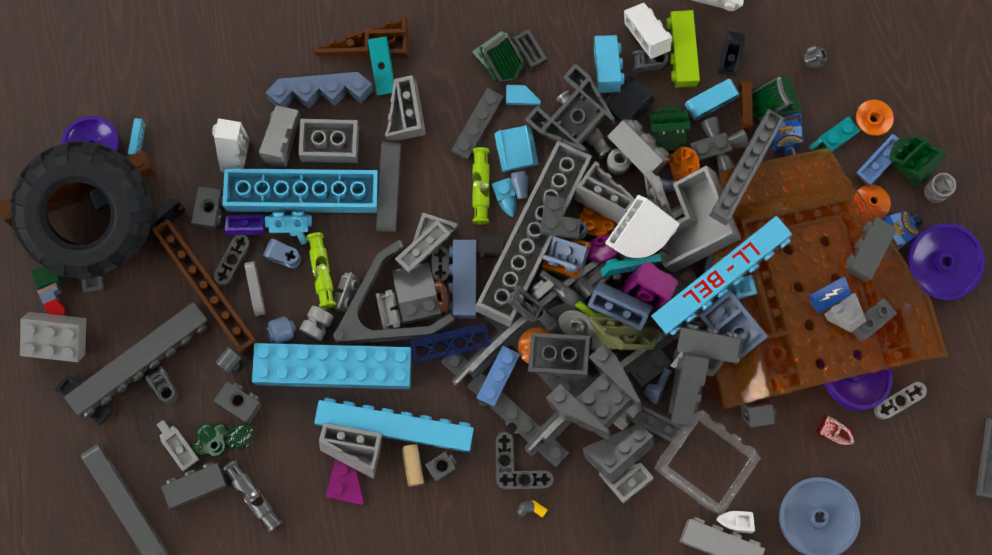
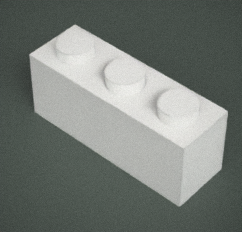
(647, 30)

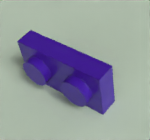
(244, 224)

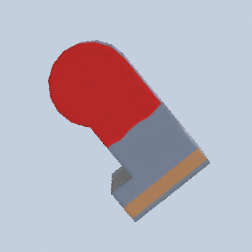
(51, 301)

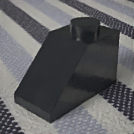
(731, 53)

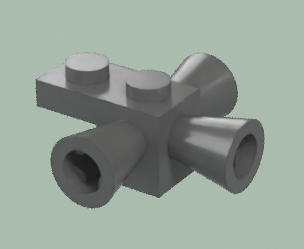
(718, 145)

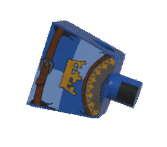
(789, 135)
(905, 227)

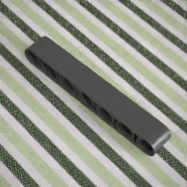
(123, 501)

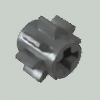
(815, 57)

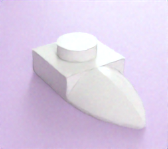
(738, 521)

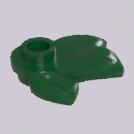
(208, 438)

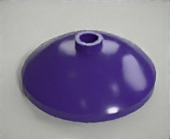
(92, 130)

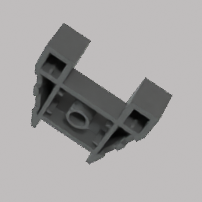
(577, 116)
(687, 387)
(602, 401)

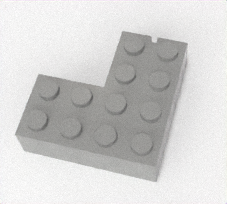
(697, 232)

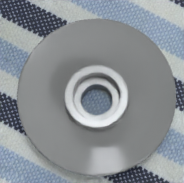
(576, 324)

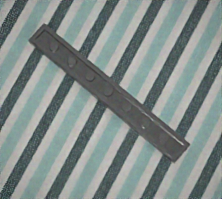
(746, 167)

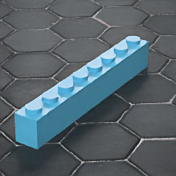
(396, 426)

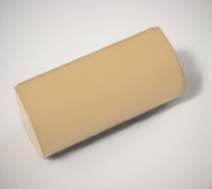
(412, 465)

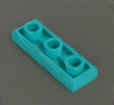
(380, 54)
(628, 264)

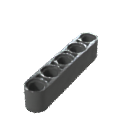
(389, 186)

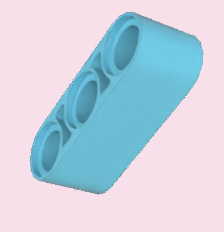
(712, 99)

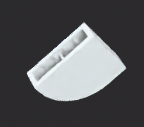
(642, 230)

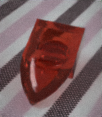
(835, 431)

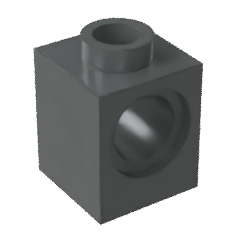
(432, 466)

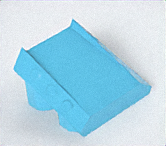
(516, 148)

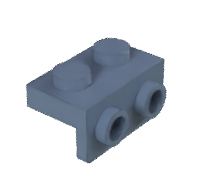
(567, 253)

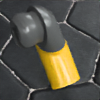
(531, 506)

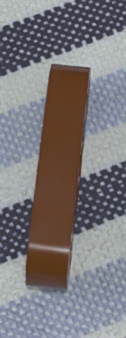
(745, 106)

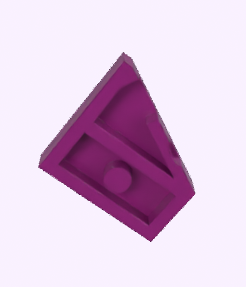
(344, 484)

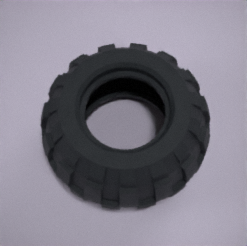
(110, 174)

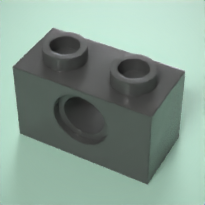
(205, 198)
(875, 317)
(227, 397)
(758, 413)

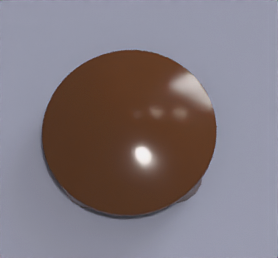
(441, 288)

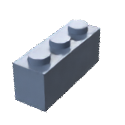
(620, 306)

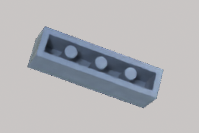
(464, 279)

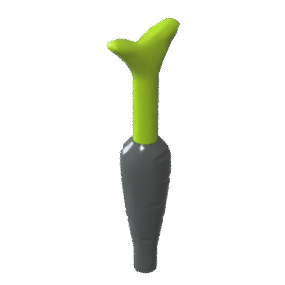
(569, 296)

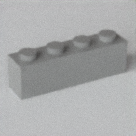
(715, 541)

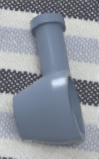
(655, 391)

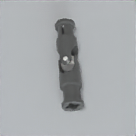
(245, 487)

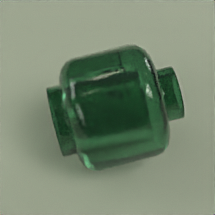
(239, 436)

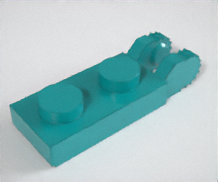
(837, 135)

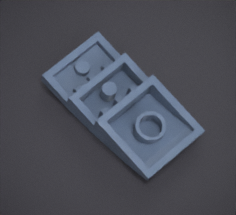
(731, 316)

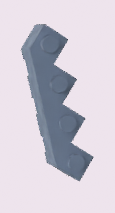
(310, 88)

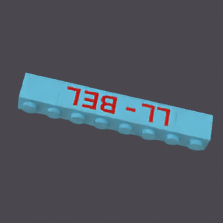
(721, 276)

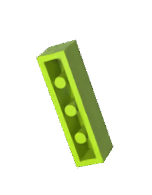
(684, 49)

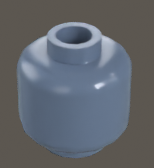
(280, 330)

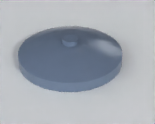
(819, 517)

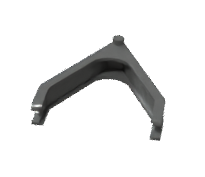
(353, 332)

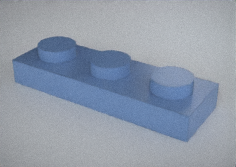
(877, 162)
(498, 376)

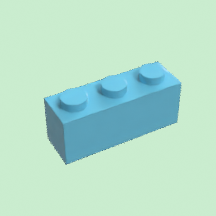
(608, 64)

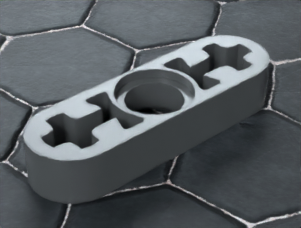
(233, 245)

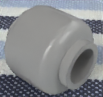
(618, 162)

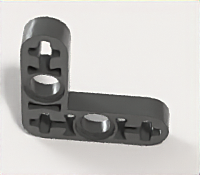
(509, 470)

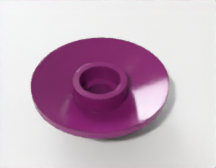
(599, 250)

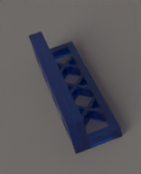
(447, 337)

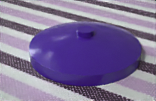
(946, 261)
(861, 391)

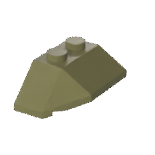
(622, 336)

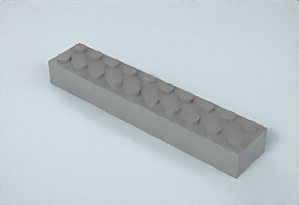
(525, 245)

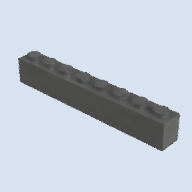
(136, 361)

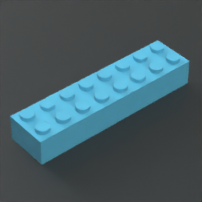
(301, 190)
(332, 366)

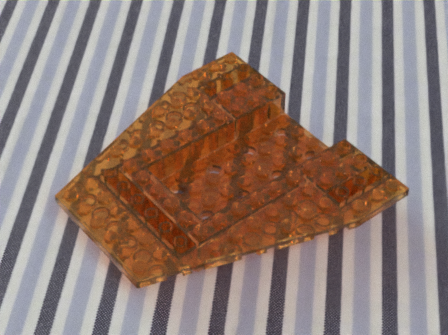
(813, 203)

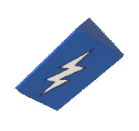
(830, 295)

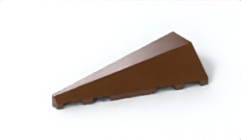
(357, 42)

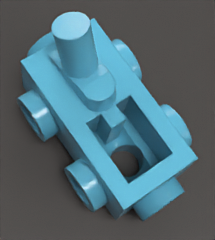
(294, 223)

